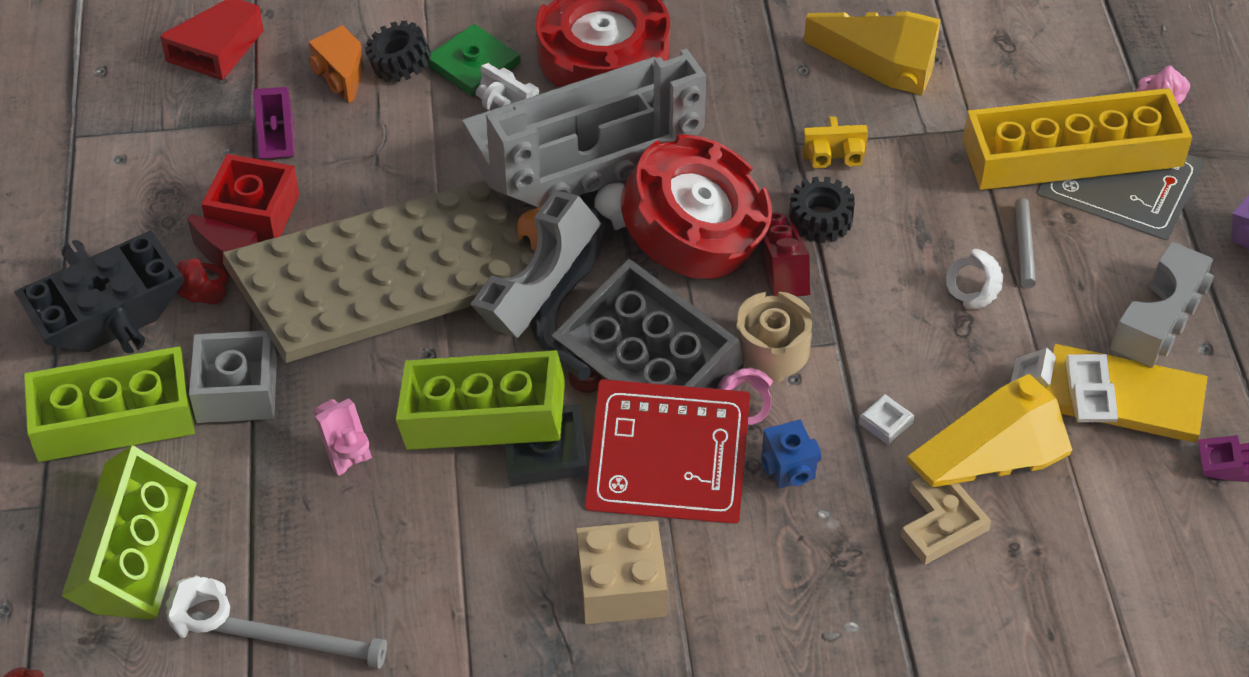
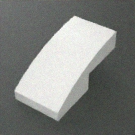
(1090, 388)

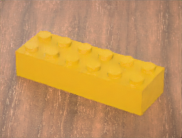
(1076, 138)

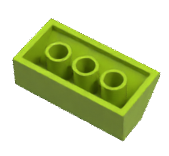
(130, 537)

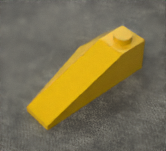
(886, 48)

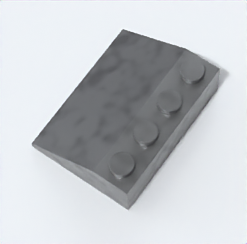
(648, 334)

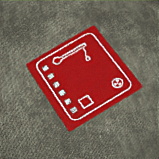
(668, 451)

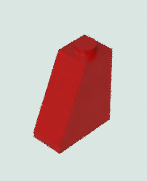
(214, 38)

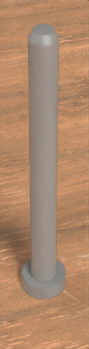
(372, 652)

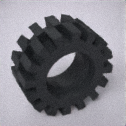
(398, 51)
(826, 195)

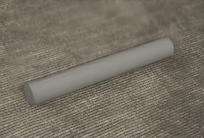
(1025, 243)

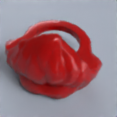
(197, 284)

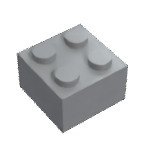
(233, 377)

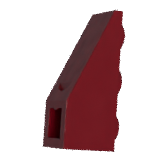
(785, 258)

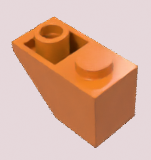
(339, 60)

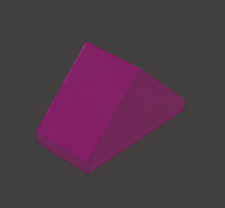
(274, 122)

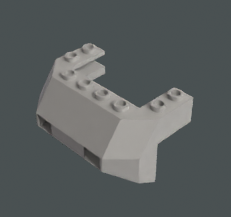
(588, 129)

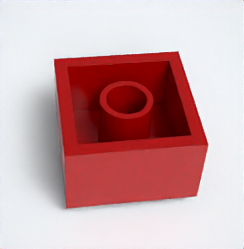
(252, 195)

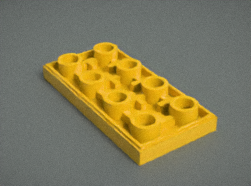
(1147, 398)

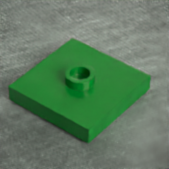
(464, 55)

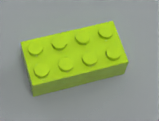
(481, 400)
(108, 404)

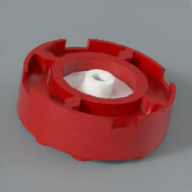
(599, 36)
(695, 207)

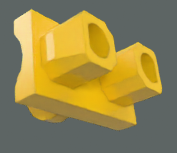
(835, 142)

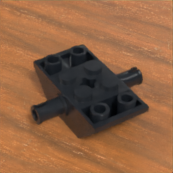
(103, 295)

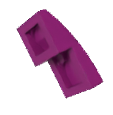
(1225, 458)

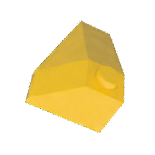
(1002, 433)

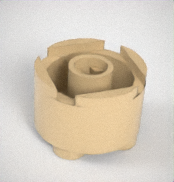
(774, 334)

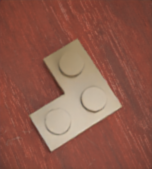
(950, 520)

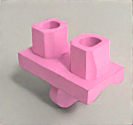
(342, 434)

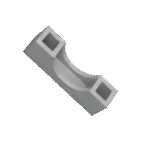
(563, 231)
(1149, 327)

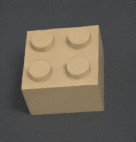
(622, 572)

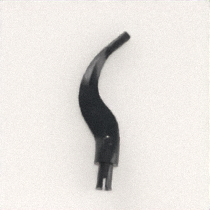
(545, 319)

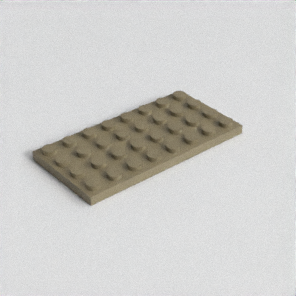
(378, 269)

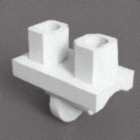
(501, 88)

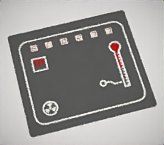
(1139, 200)

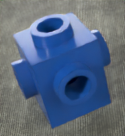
(789, 454)

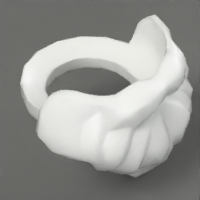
(992, 284)
(189, 593)

